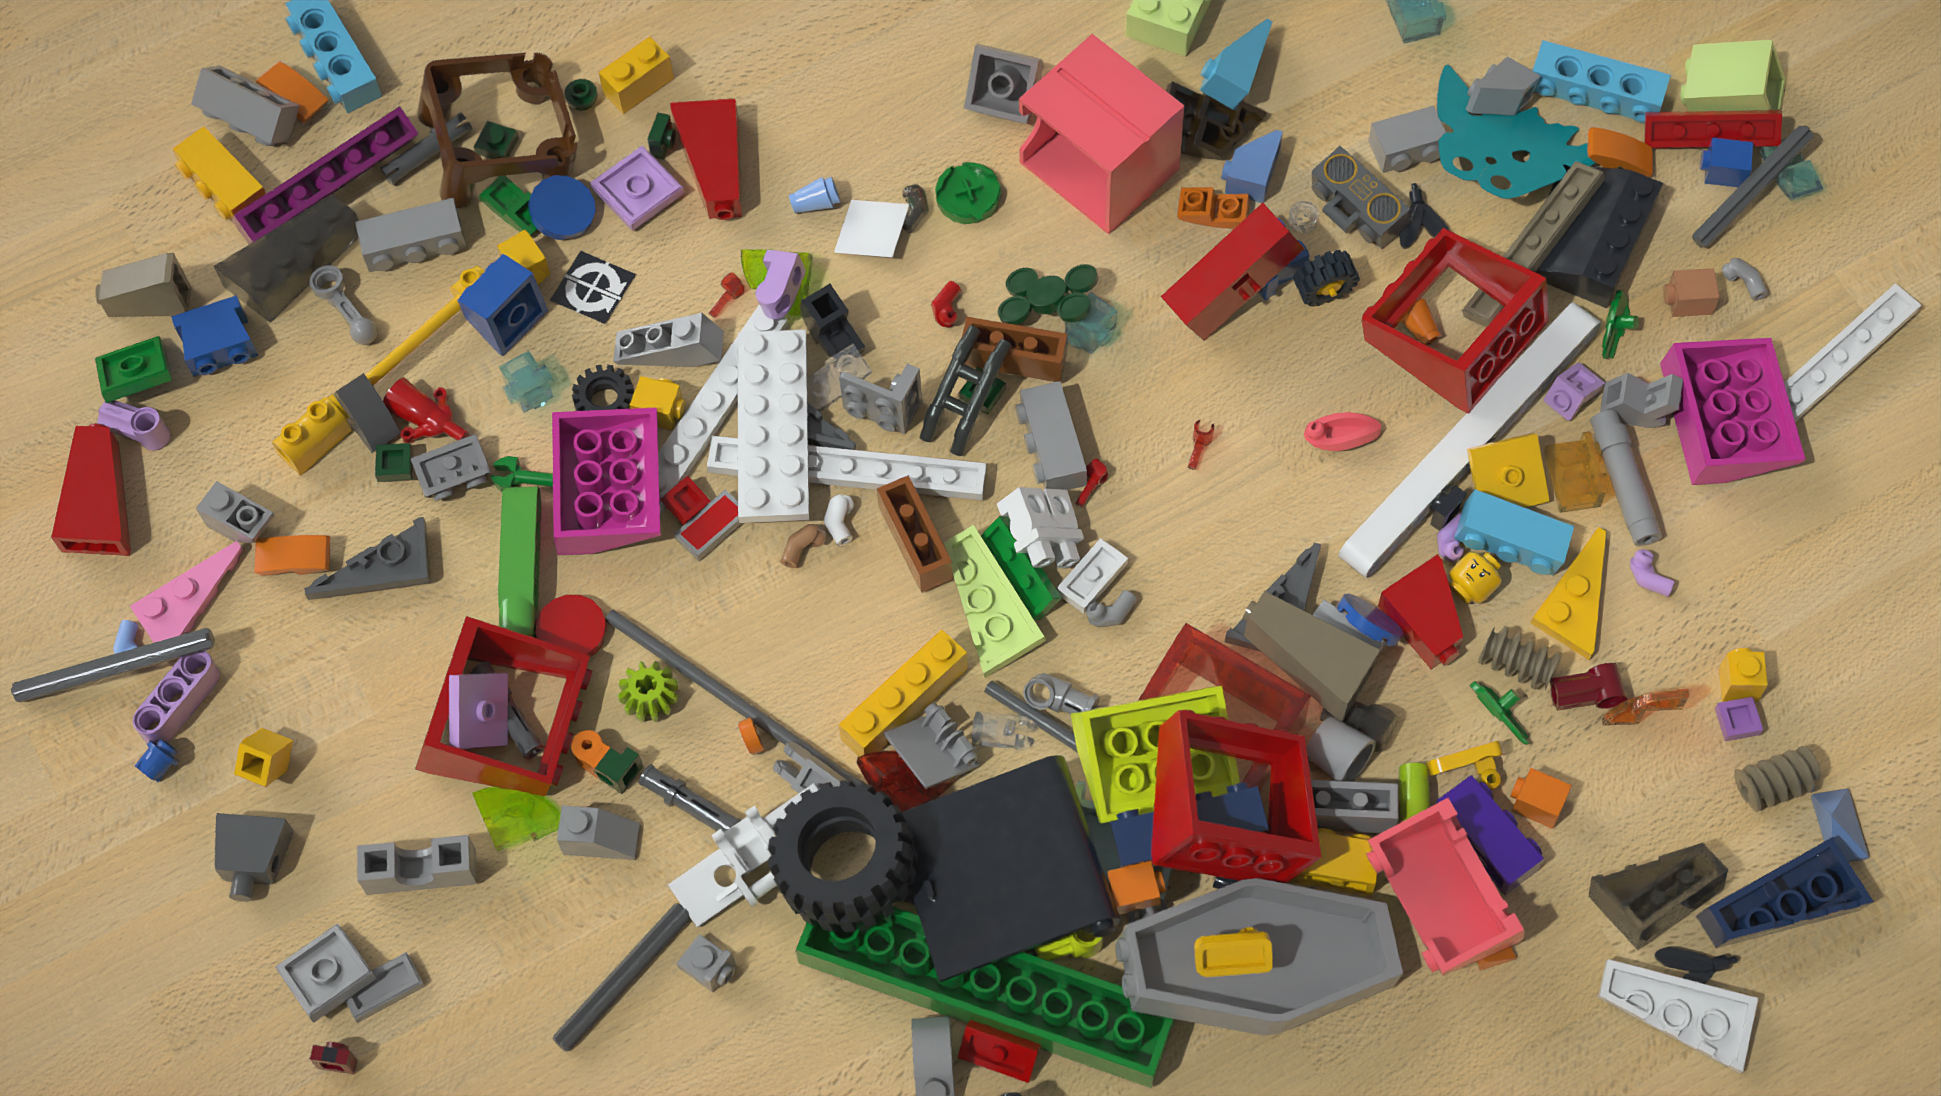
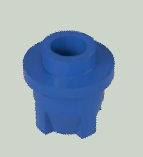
(157, 759)

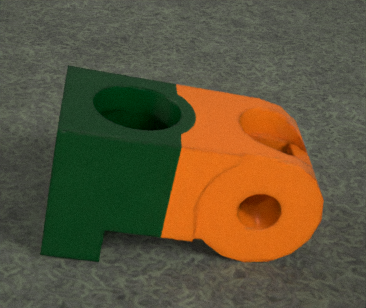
(604, 762)

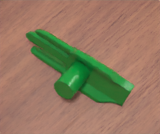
(1617, 322)
(1501, 708)

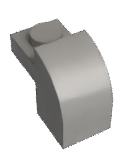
(1642, 402)
(932, 1056)

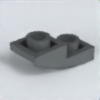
(368, 412)

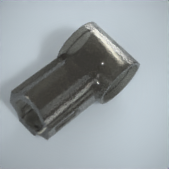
(1371, 720)

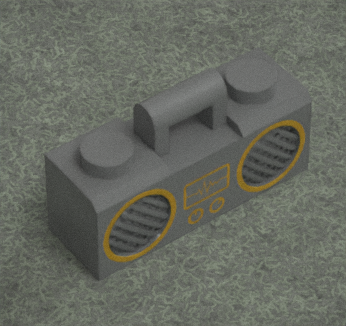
(1360, 194)

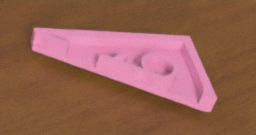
(177, 604)

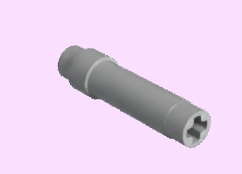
(1625, 477)

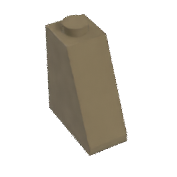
(145, 288)

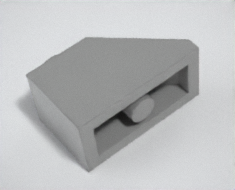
(597, 833)

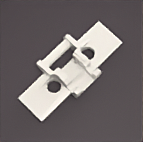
(741, 848)

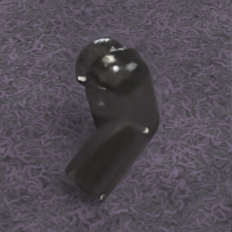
(918, 205)

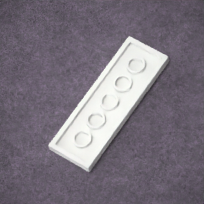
(773, 426)

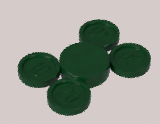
(1048, 294)

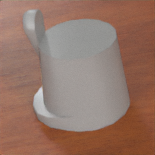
(1340, 749)

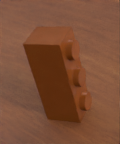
(1033, 351)
(914, 533)

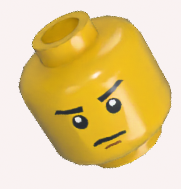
(1475, 577)

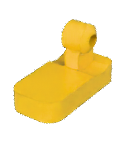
(1479, 756)
(1233, 953)

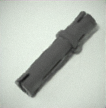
(423, 150)
(518, 726)
(678, 794)

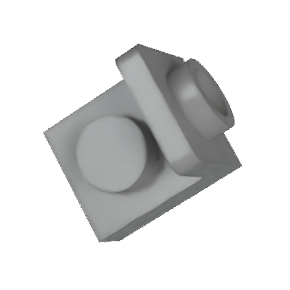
(707, 963)

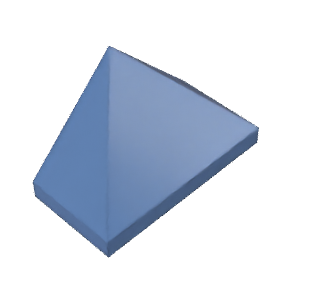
(1839, 820)

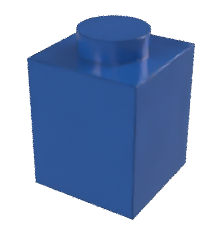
(1727, 162)

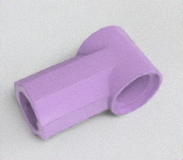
(134, 424)

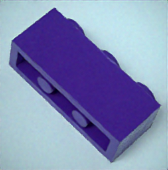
(1494, 835)

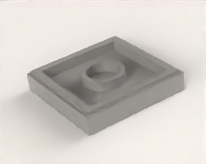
(325, 973)

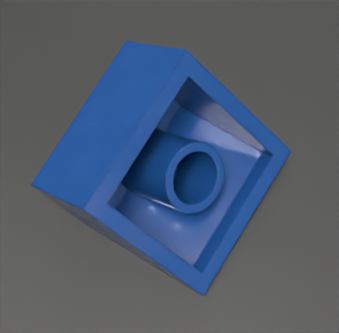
(503, 303)

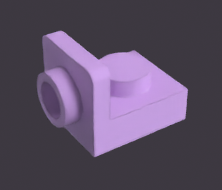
(1572, 390)

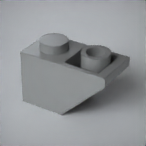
(1502, 89)
(233, 514)

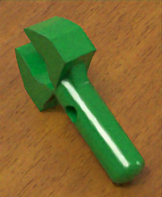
(518, 475)

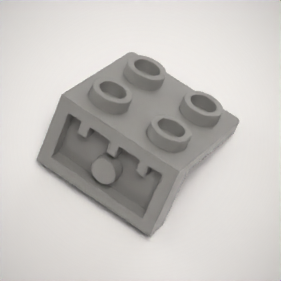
(888, 408)

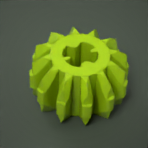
(641, 682)

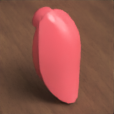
(1342, 431)

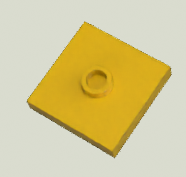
(1510, 470)

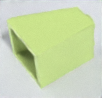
(1734, 77)

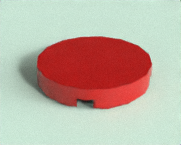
(572, 624)

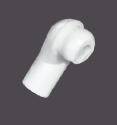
(834, 518)

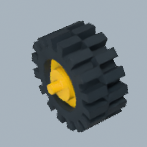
(1326, 278)

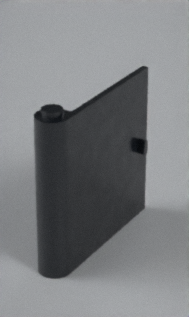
(1007, 868)

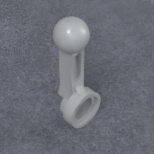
(362, 329)

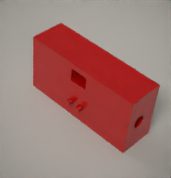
(1232, 272)

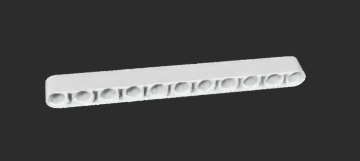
(1484, 424)

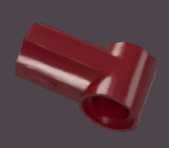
(1598, 686)

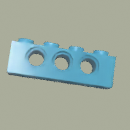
(334, 53)
(1589, 69)

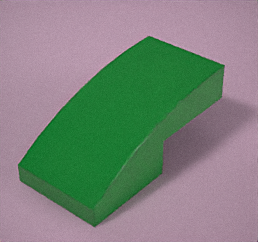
(509, 203)

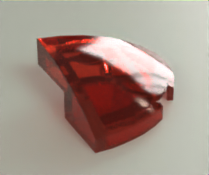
(895, 779)

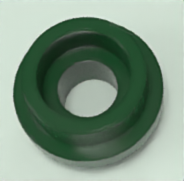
(581, 101)

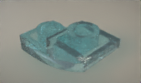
(1798, 178)

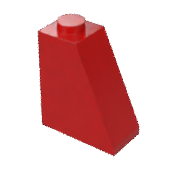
(1425, 612)

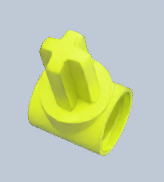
(1068, 945)

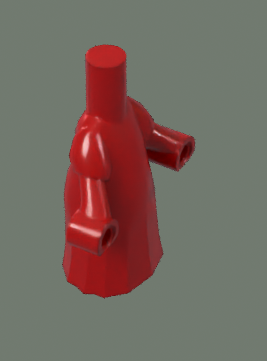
(419, 409)

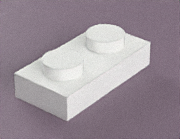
(1092, 575)

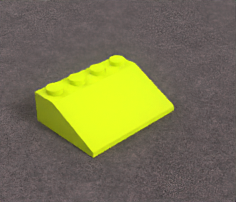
(1121, 750)

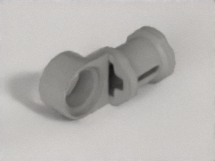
(1062, 696)

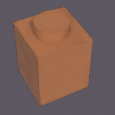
(1692, 292)

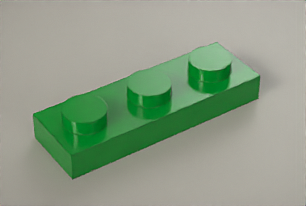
(1028, 581)

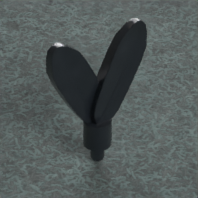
(1420, 214)
(1699, 966)

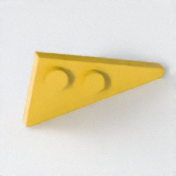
(1573, 604)

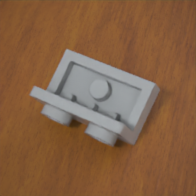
(450, 467)

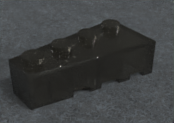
(280, 264)

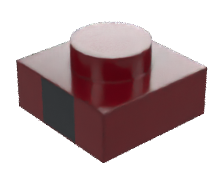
(334, 1058)

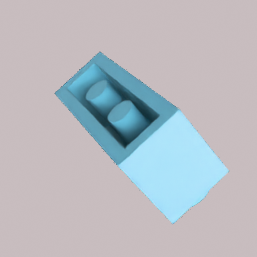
(1513, 533)

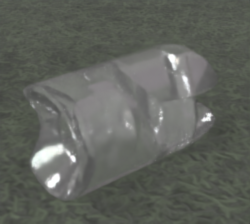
(998, 730)

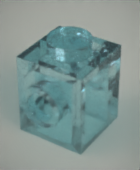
(1095, 328)
(526, 382)

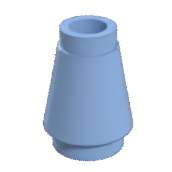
(815, 196)

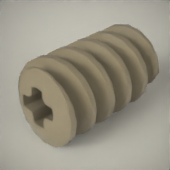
(1519, 658)
(1778, 776)

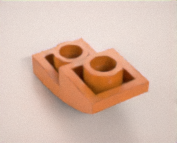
(294, 87)
(1617, 149)
(1210, 209)
(292, 554)

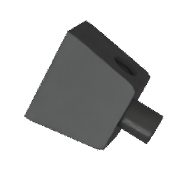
(249, 851)

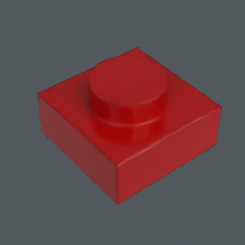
(685, 500)

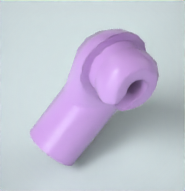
(1447, 546)

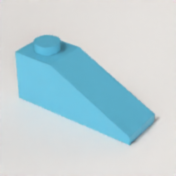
(1233, 70)

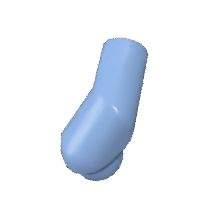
(125, 636)

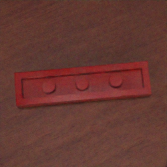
(1699, 128)

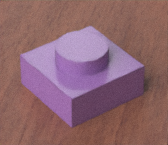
(1738, 719)

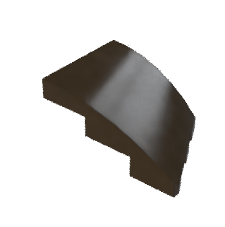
(1211, 126)

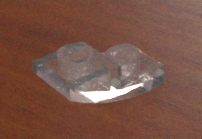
(824, 383)

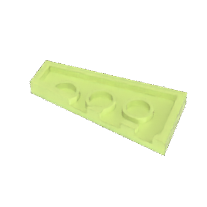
(994, 611)

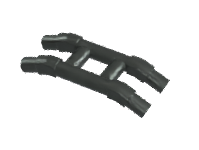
(981, 379)

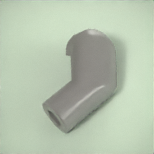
(1748, 274)
(1111, 615)

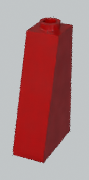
(712, 149)
(92, 497)

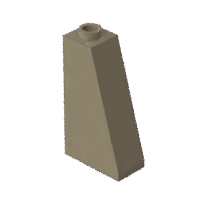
(1311, 652)

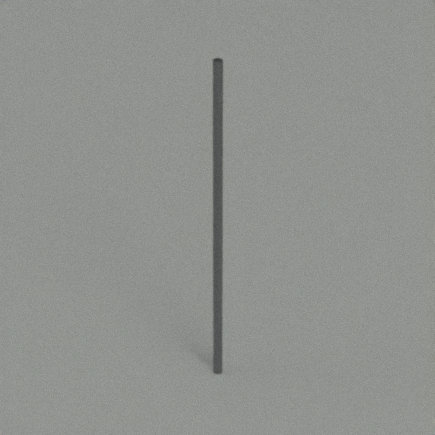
(719, 690)

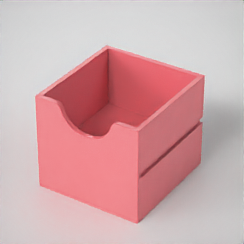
(1101, 133)

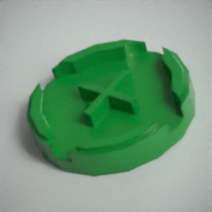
(968, 193)

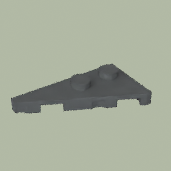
(390, 564)

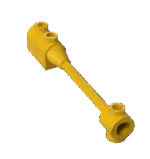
(326, 421)

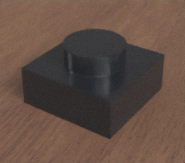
(1447, 507)

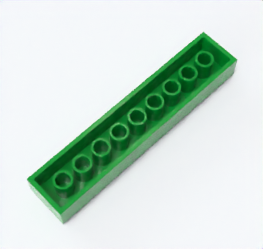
(1019, 995)

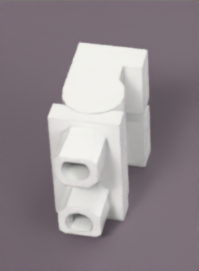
(1043, 525)

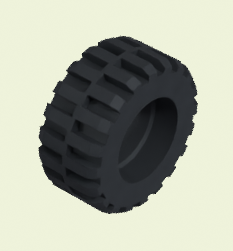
(821, 817)

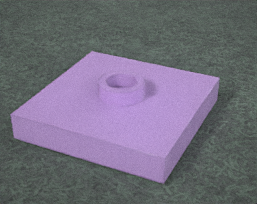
(637, 188)
(478, 710)

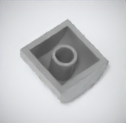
(999, 81)

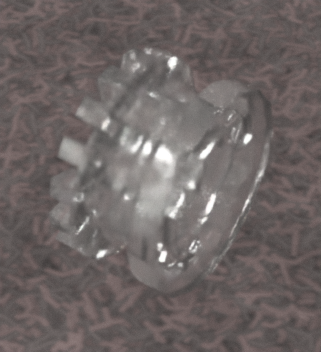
(1298, 224)

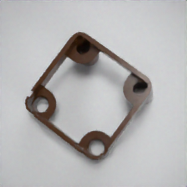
(464, 166)

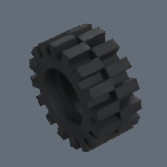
(599, 381)

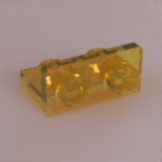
(1577, 474)

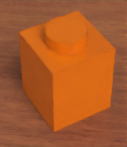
(1540, 797)
(1136, 887)

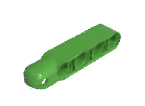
(519, 559)

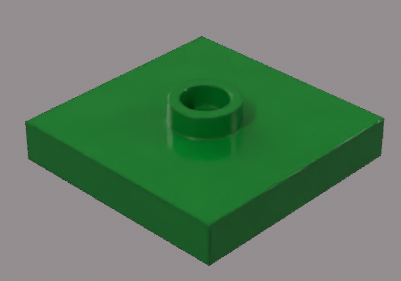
(133, 369)

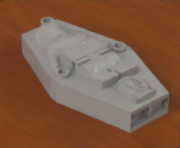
(1323, 957)

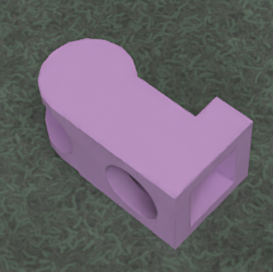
(781, 283)

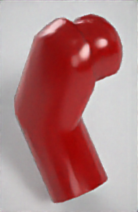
(942, 305)

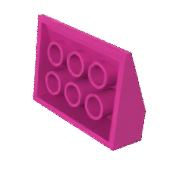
(1732, 409)
(604, 479)

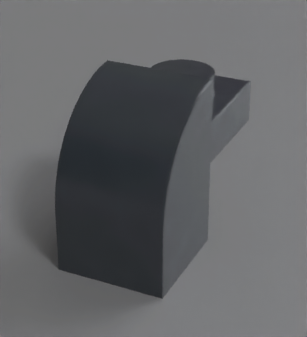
(827, 321)

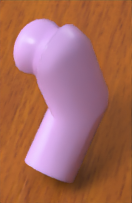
(1645, 574)

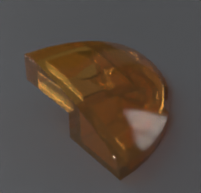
(1632, 710)

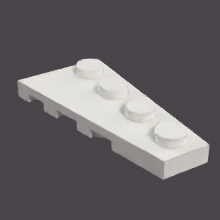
(1688, 1011)

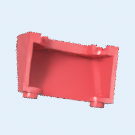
(1444, 889)

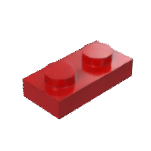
(999, 1051)

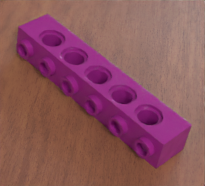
(326, 175)

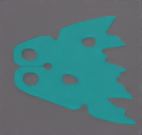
(1498, 138)

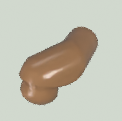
(797, 541)

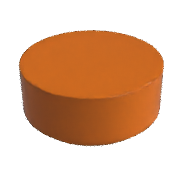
(751, 736)

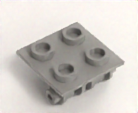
(933, 747)

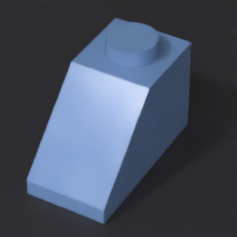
(1253, 167)

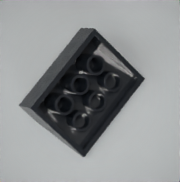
(1602, 237)

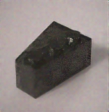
(1660, 893)

